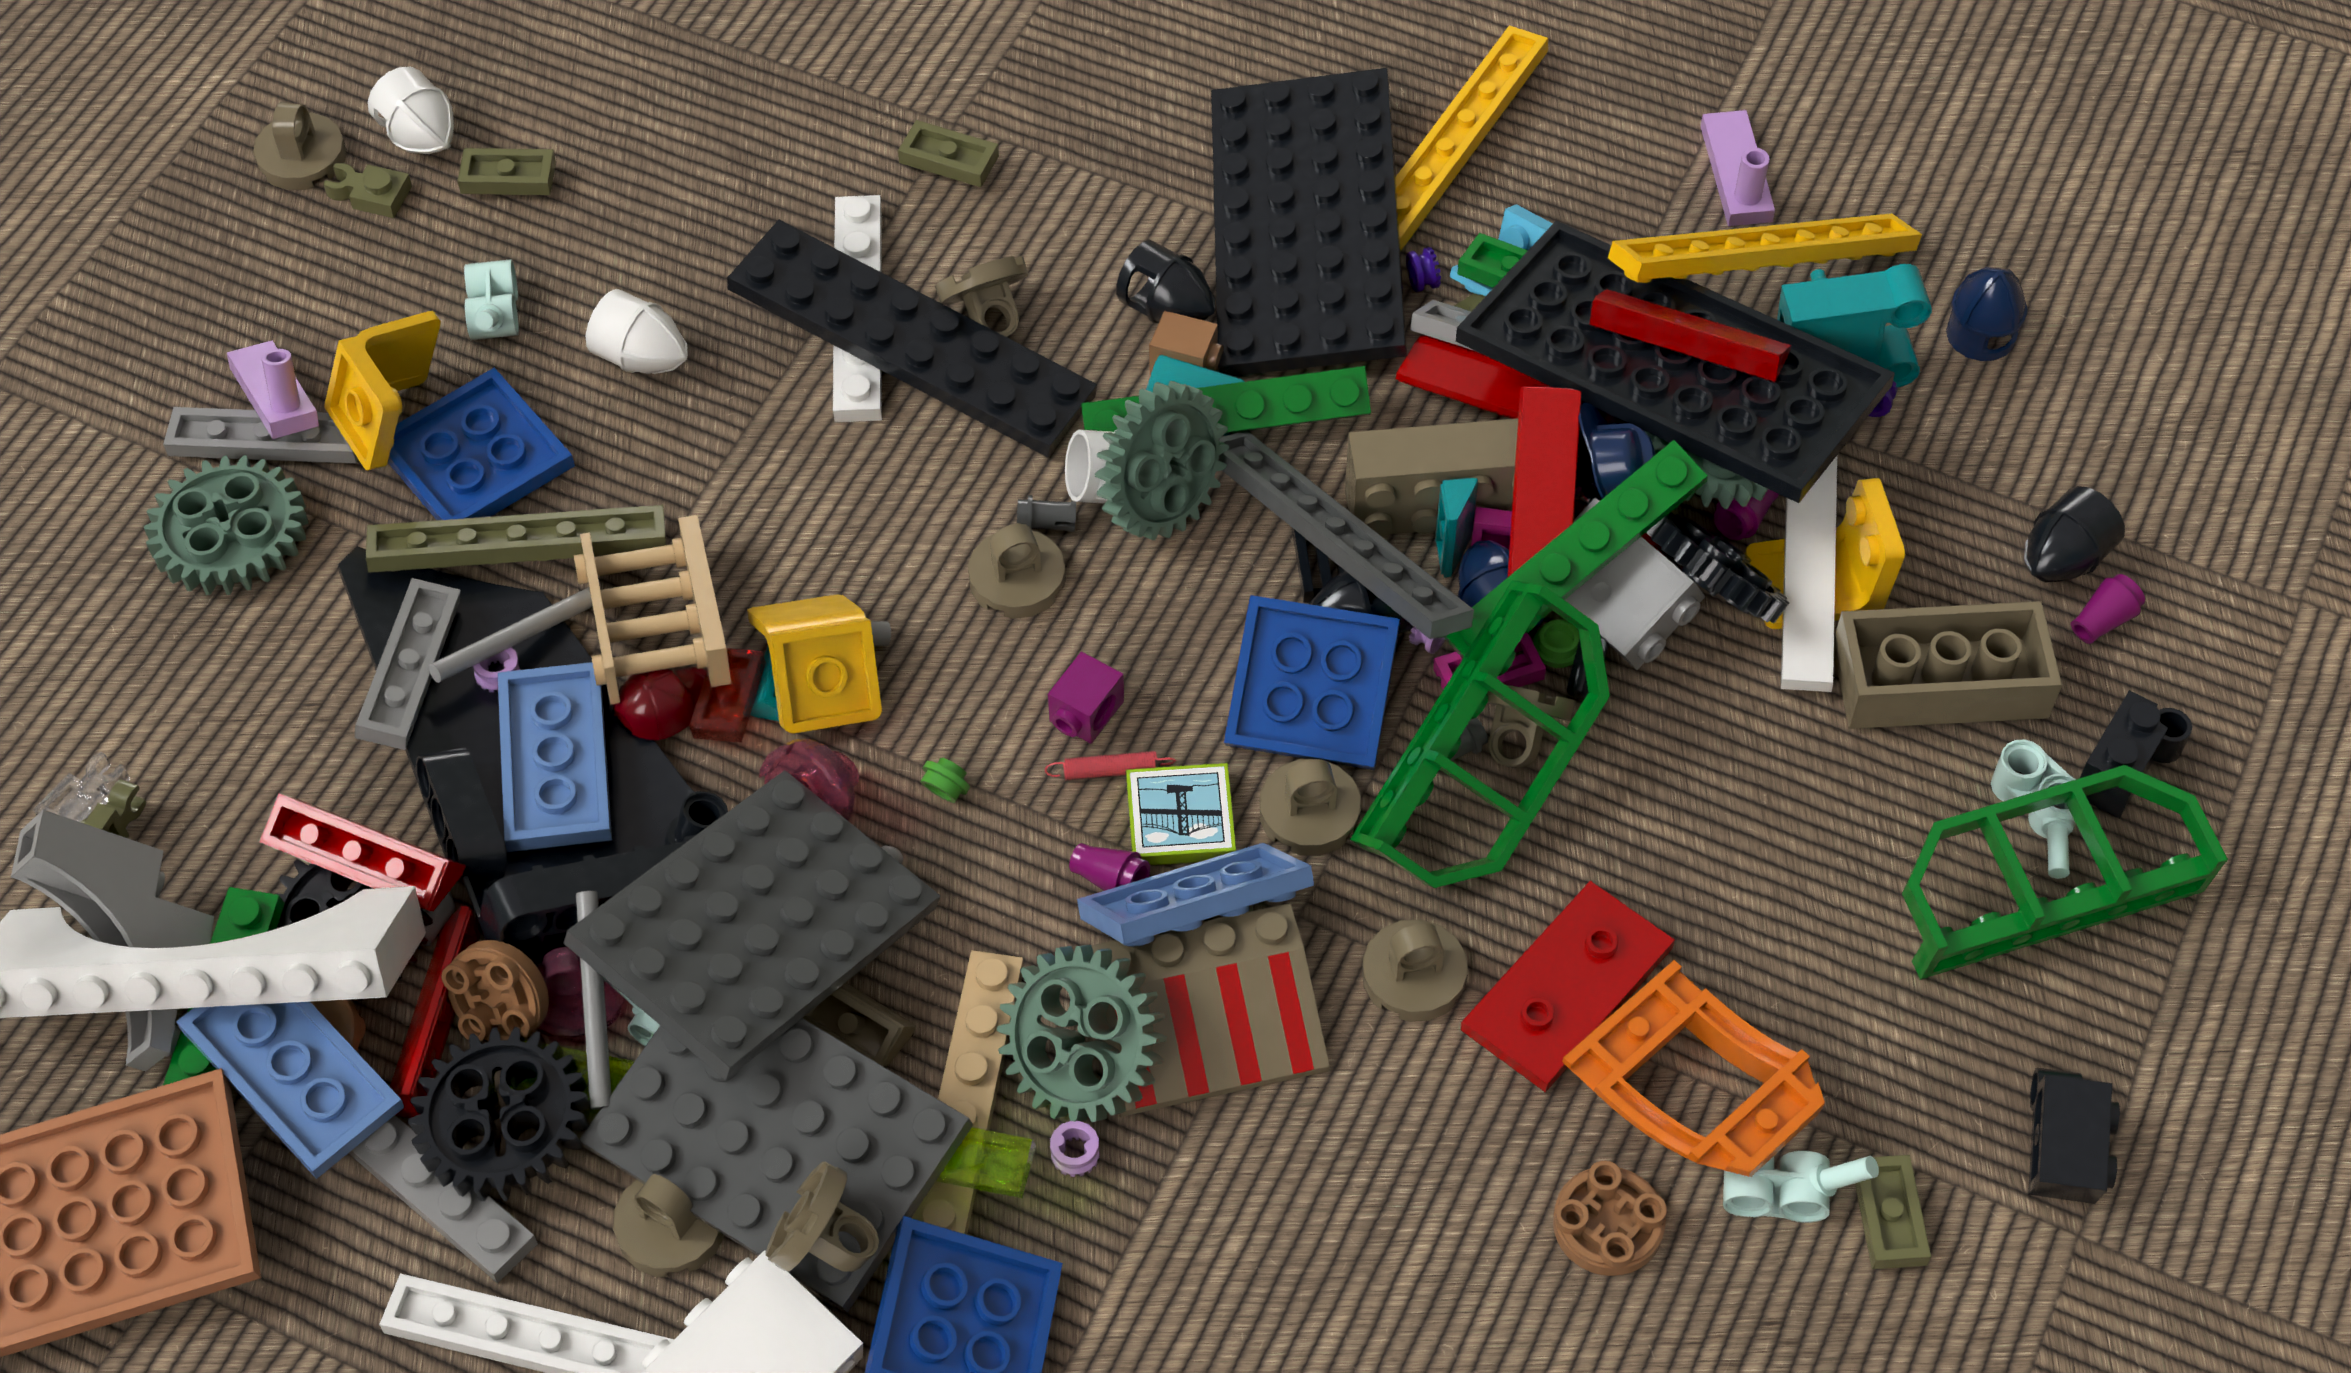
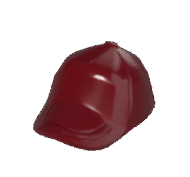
(659, 701)

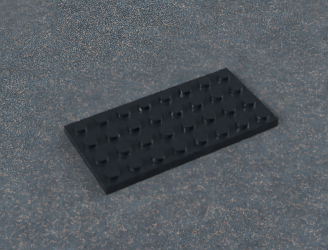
(1306, 224)
(1752, 426)

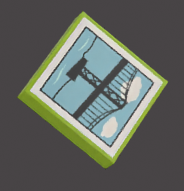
(1180, 813)

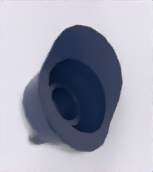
(1613, 448)

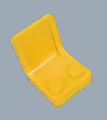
(367, 377)
(1866, 553)
(820, 662)

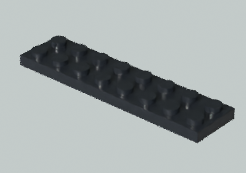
(912, 337)

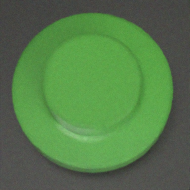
(1557, 643)
(945, 779)

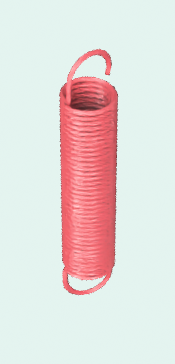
(1107, 765)

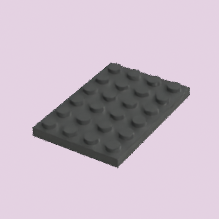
(752, 923)
(758, 1135)

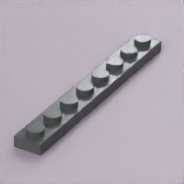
(1344, 538)

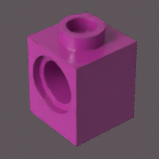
(1085, 698)

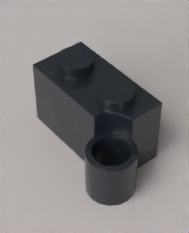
(2136, 740)
(2071, 1136)

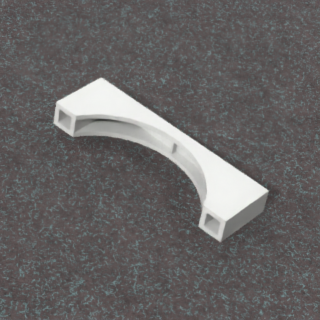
(334, 955)
(759, 1326)

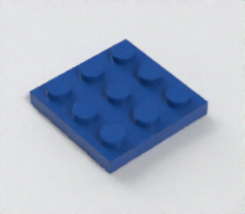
(476, 450)
(1312, 682)
(962, 1305)

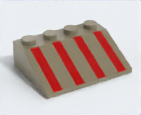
(1231, 1004)

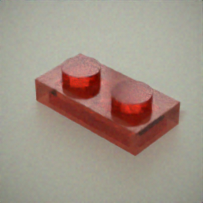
(726, 709)

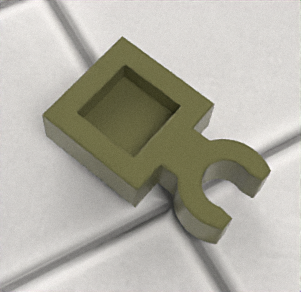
(373, 191)
(119, 811)

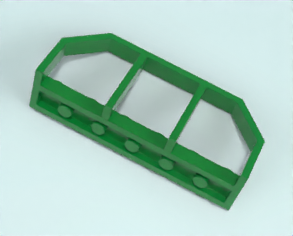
(1464, 700)
(2085, 904)

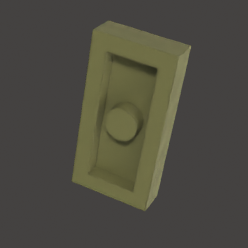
(948, 153)
(506, 171)
(1893, 1216)

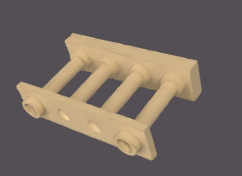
(691, 584)

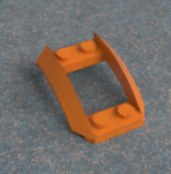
(1649, 1022)

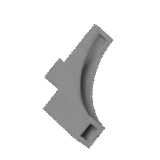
(114, 895)

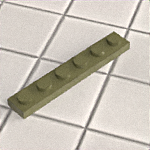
(512, 538)

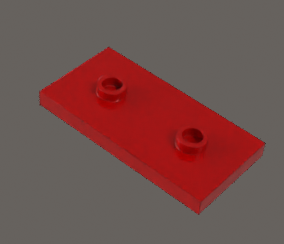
(1567, 984)

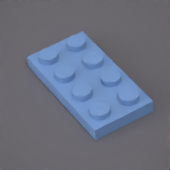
(553, 757)
(1194, 893)
(295, 1076)

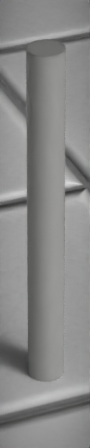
(510, 636)
(594, 1018)

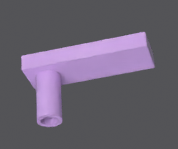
(1738, 168)
(272, 388)

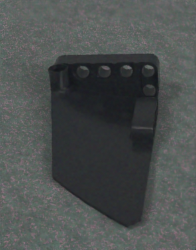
(456, 759)

